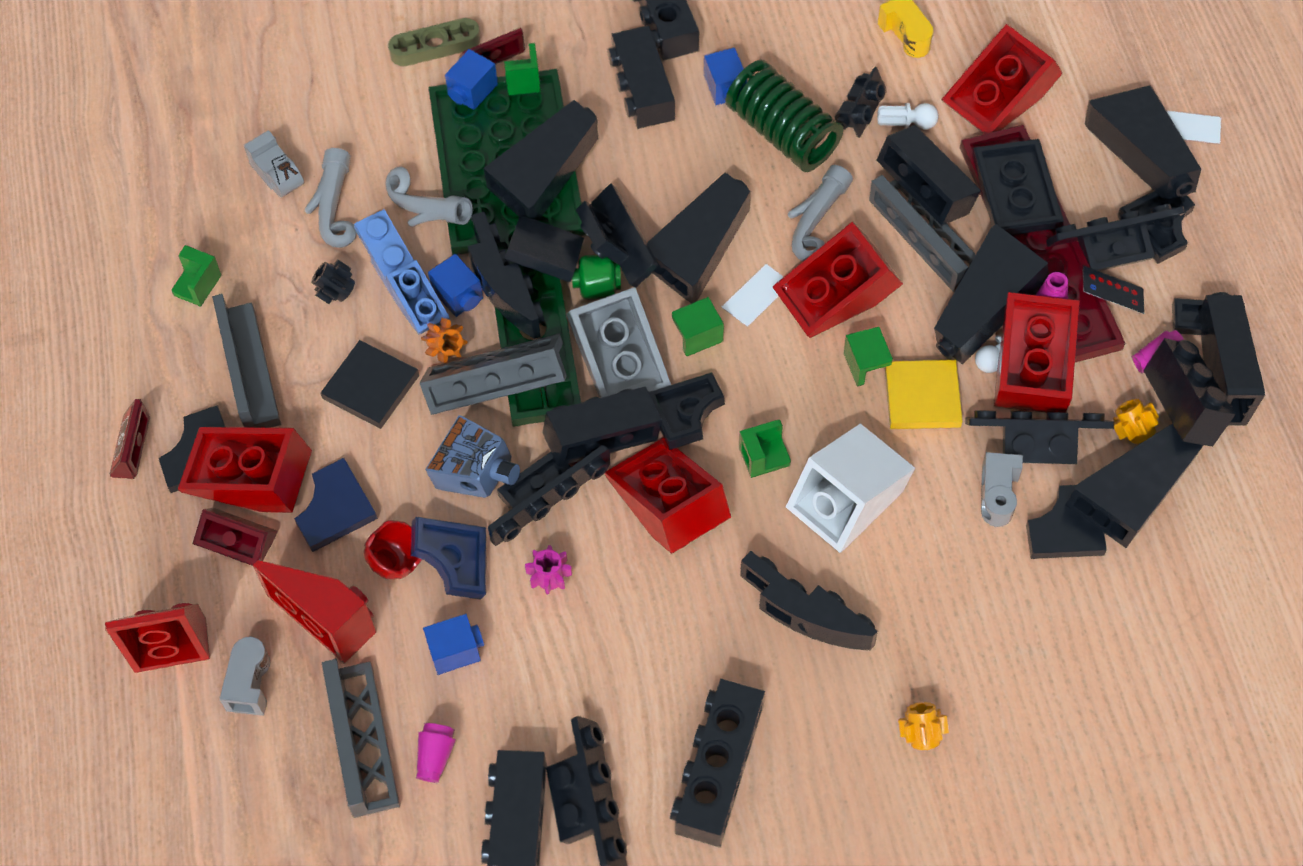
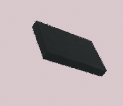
(1017, 187)

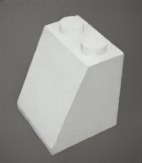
(848, 486)

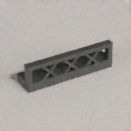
(921, 235)
(247, 364)
(493, 374)
(345, 738)

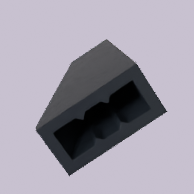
(1145, 139)
(543, 161)
(699, 236)
(981, 296)
(1231, 353)
(1134, 485)

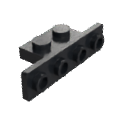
(617, 235)
(1118, 241)
(1041, 440)
(541, 488)
(584, 795)

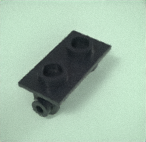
(867, 94)

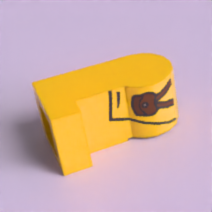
(908, 25)

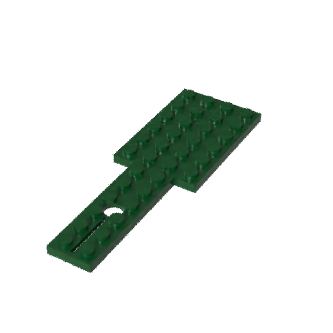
(465, 145)

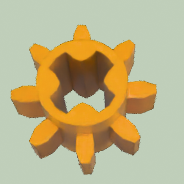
(1135, 421)
(923, 726)

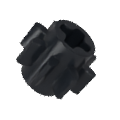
(333, 281)

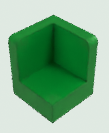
(523, 75)
(198, 277)
(699, 326)
(866, 352)
(763, 448)

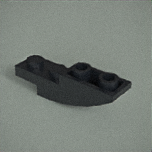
(503, 281)
(815, 615)

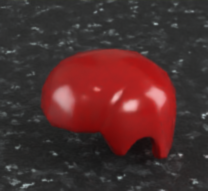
(389, 550)

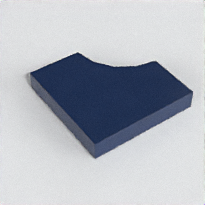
(336, 506)
(455, 553)

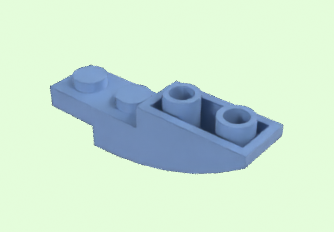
(400, 272)

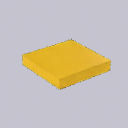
(923, 394)

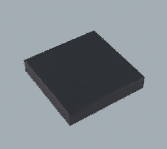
(544, 248)
(370, 384)

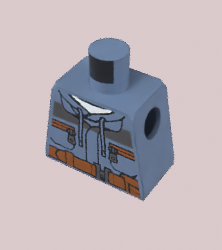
(471, 461)

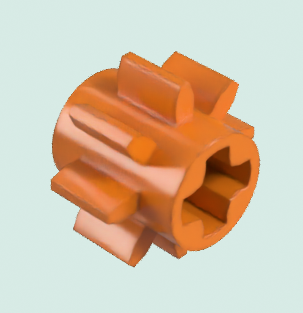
(435, 341)

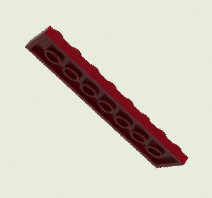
(1096, 325)

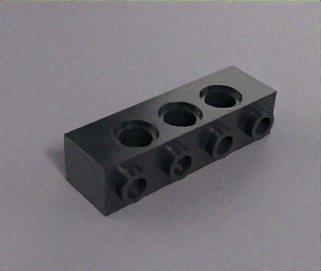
(670, 26)
(709, 821)

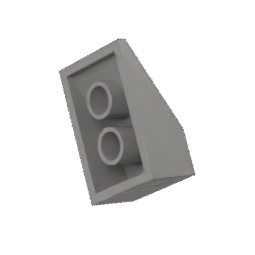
(618, 344)

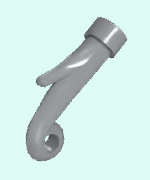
(335, 166)
(815, 207)
(452, 209)

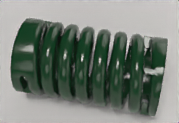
(782, 115)

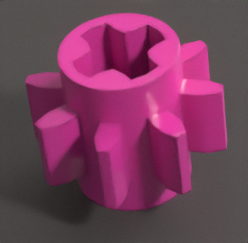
(544, 560)

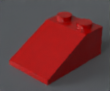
(1003, 82)
(837, 282)
(1037, 353)
(247, 467)
(670, 495)
(321, 605)
(161, 637)

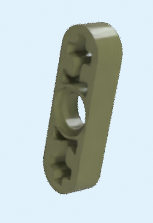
(412, 38)

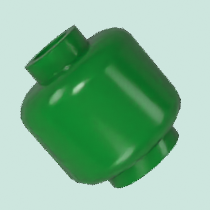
(596, 277)

